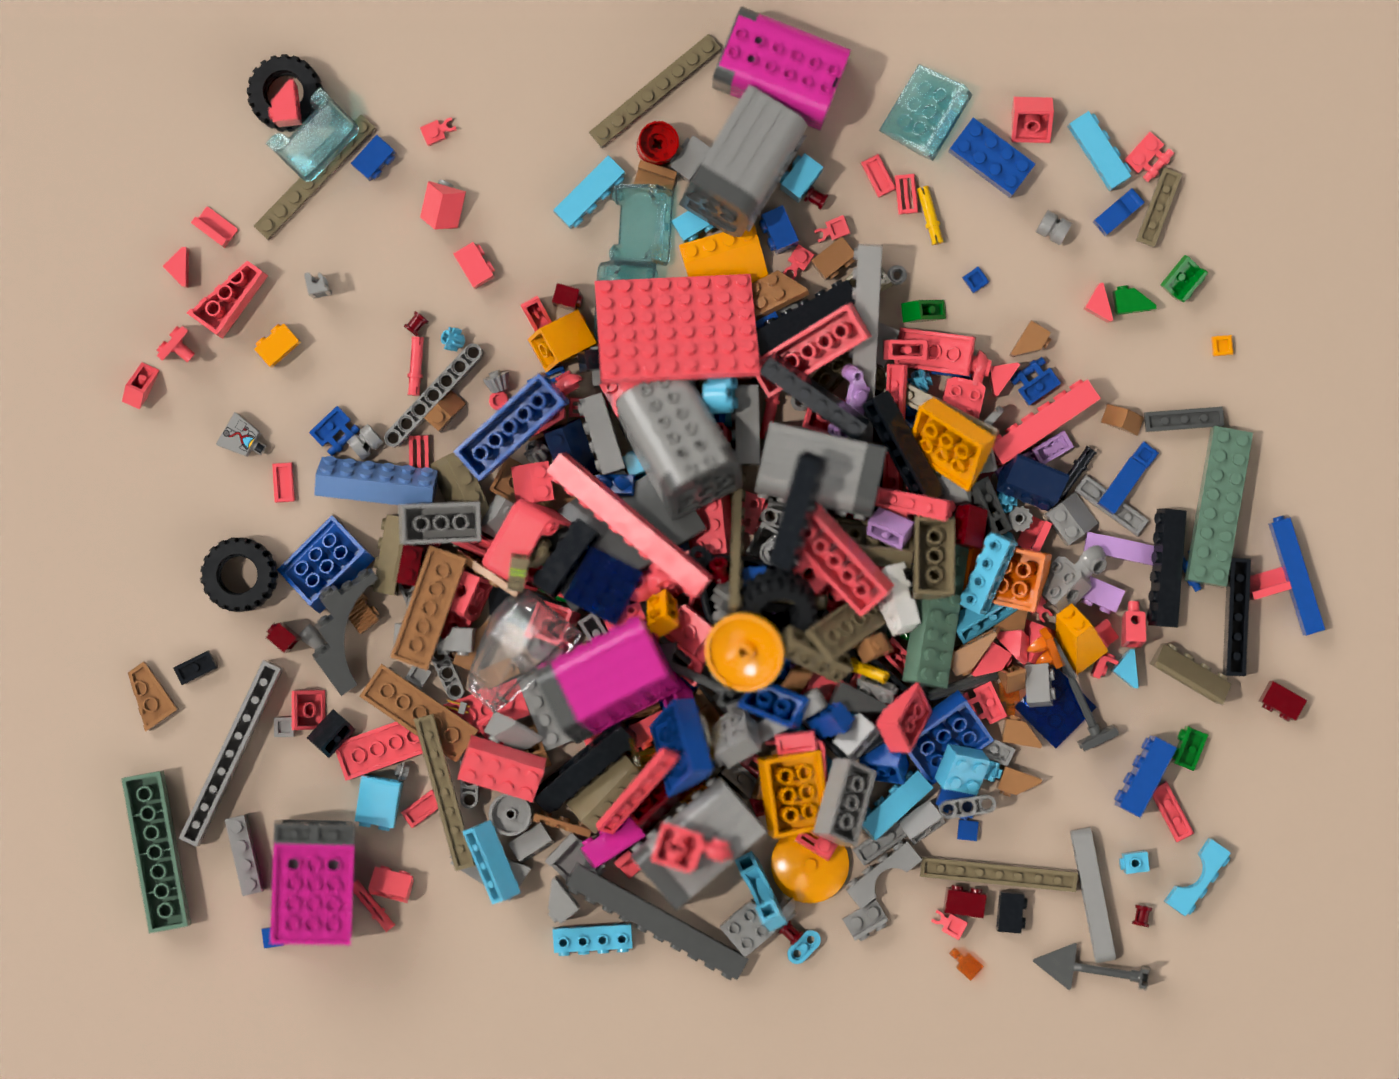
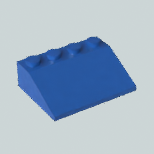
(323, 560)
(950, 723)
(681, 730)

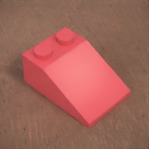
(904, 720)

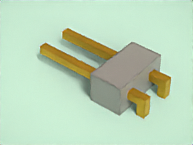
(462, 709)

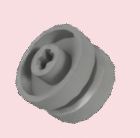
(503, 822)

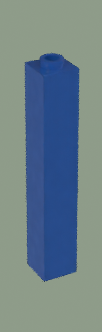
(1296, 572)

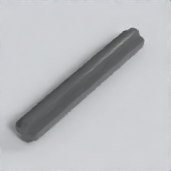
(961, 685)

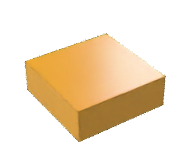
(1222, 345)

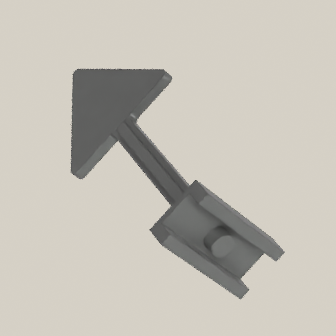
(726, 693)
(1096, 735)
(1062, 964)

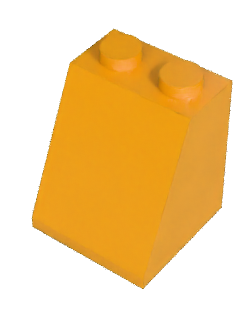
(562, 340)
(1078, 639)

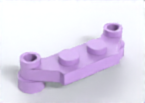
(856, 395)

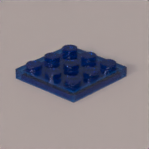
(603, 586)
(1062, 718)

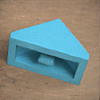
(1127, 669)

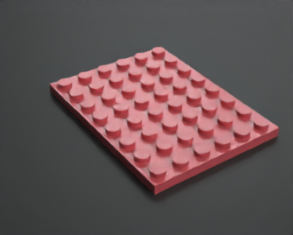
(676, 328)

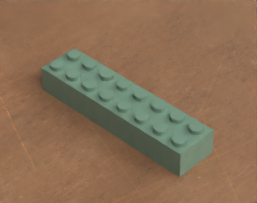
(1218, 506)
(934, 638)
(156, 851)

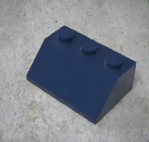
(571, 439)
(1032, 482)

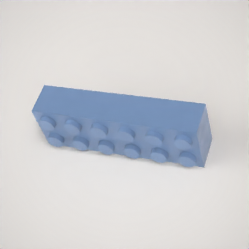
(375, 481)

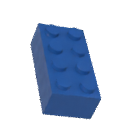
(991, 157)
(1145, 775)

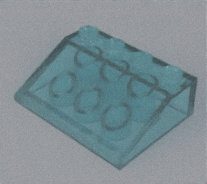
(926, 112)

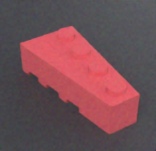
(229, 299)

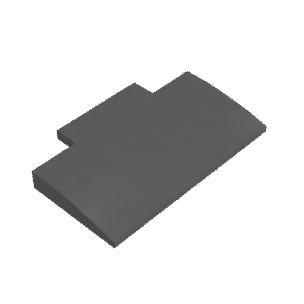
(649, 506)

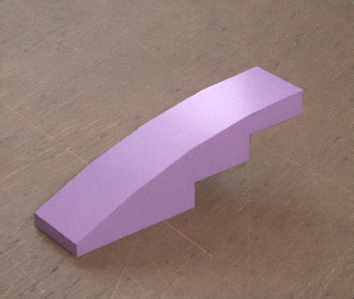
(1047, 450)
(1121, 548)

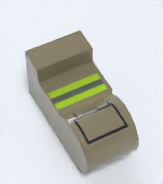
(517, 572)

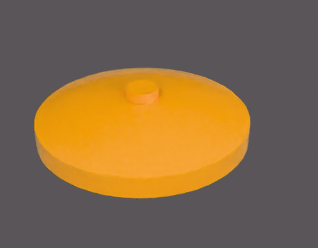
(744, 651)
(804, 873)

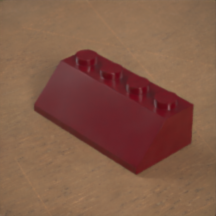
(655, 806)

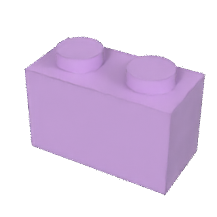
(890, 528)
(1103, 595)

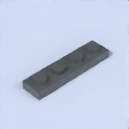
(1183, 419)

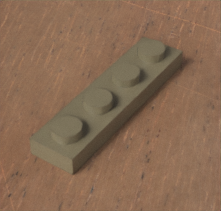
(1158, 207)

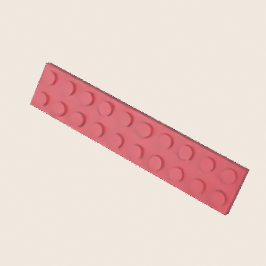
(396, 743)

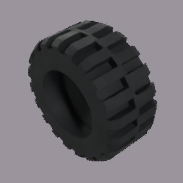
(268, 73)
(213, 567)
(785, 586)

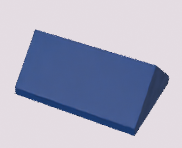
(776, 705)

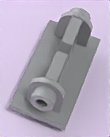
(884, 692)

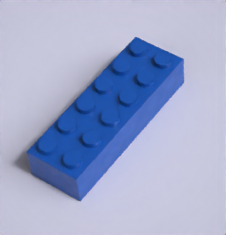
(511, 426)

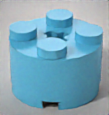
(720, 395)

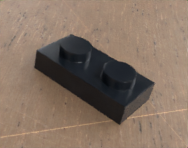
(195, 667)

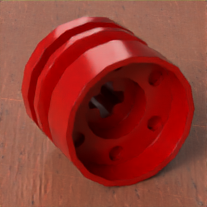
(658, 132)

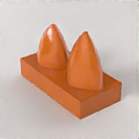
(1047, 643)

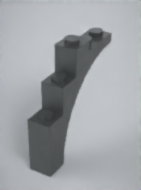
(332, 628)

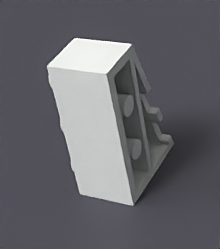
(897, 606)

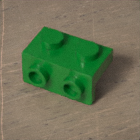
(1184, 279)
(1189, 748)

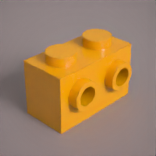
(277, 345)
(662, 613)

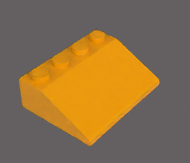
(725, 255)
(952, 442)
(791, 791)

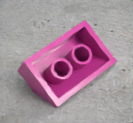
(608, 845)

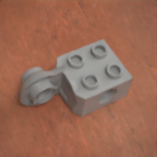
(1070, 582)
(735, 736)
(746, 928)

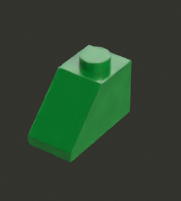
(1130, 301)
(923, 311)

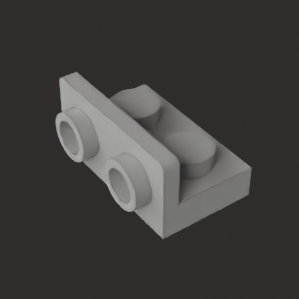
(865, 920)

